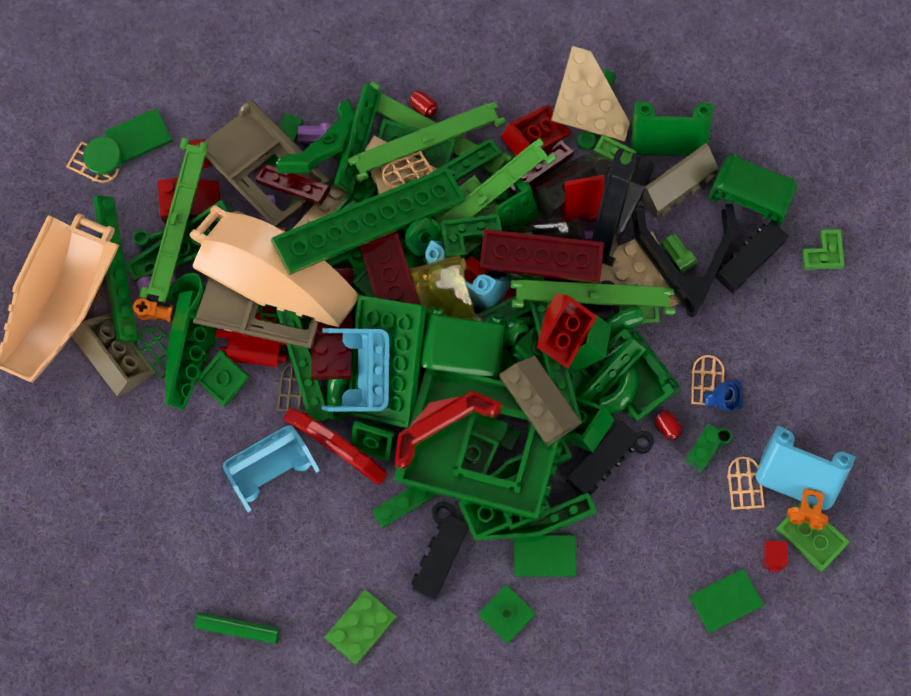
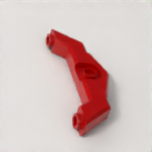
(439, 416)
(335, 444)

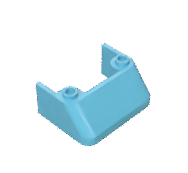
(372, 370)
(266, 461)

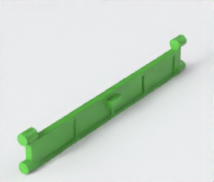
(401, 114)
(425, 138)
(498, 183)
(176, 221)
(593, 294)

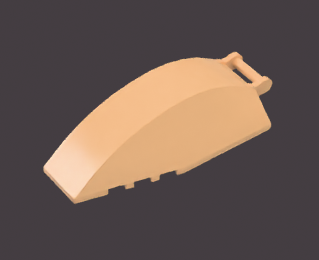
(246, 261)
(54, 293)

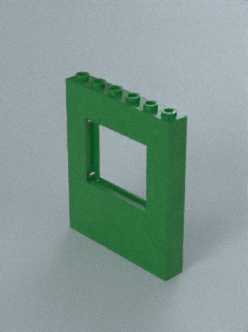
(441, 455)

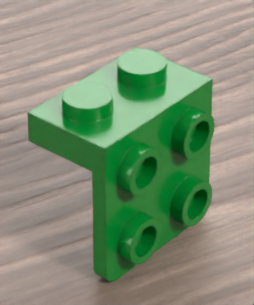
(519, 208)

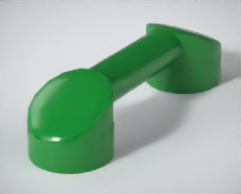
(143, 240)

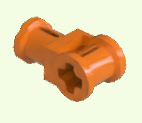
(153, 310)

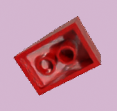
(532, 127)
(205, 197)
(582, 199)
(564, 329)

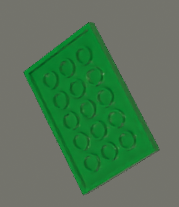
(405, 330)

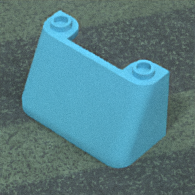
(484, 291)
(793, 470)

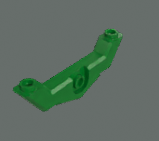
(328, 145)

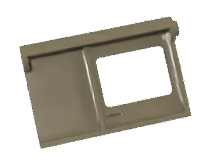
(246, 145)
(233, 312)

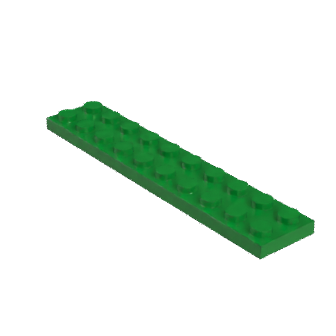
(367, 220)

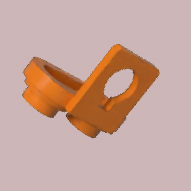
(808, 515)

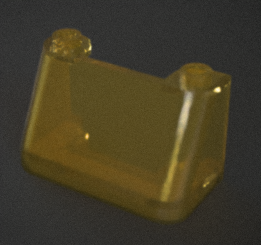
(444, 286)

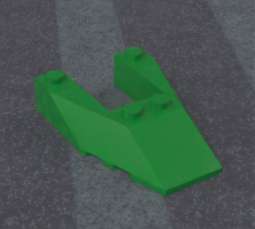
(495, 524)

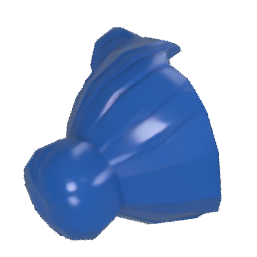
(725, 396)

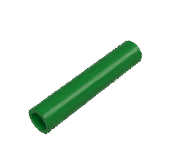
(236, 628)

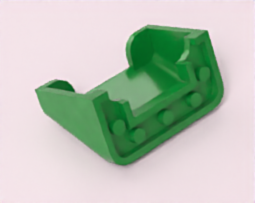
(669, 135)
(754, 188)
(462, 344)
(655, 380)

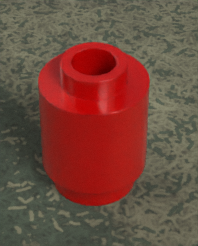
(423, 103)
(669, 425)

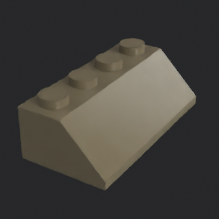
(680, 181)
(116, 362)
(540, 400)

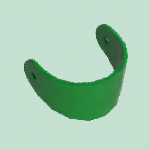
(188, 283)

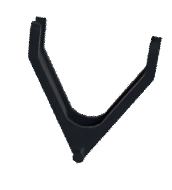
(620, 196)
(688, 290)

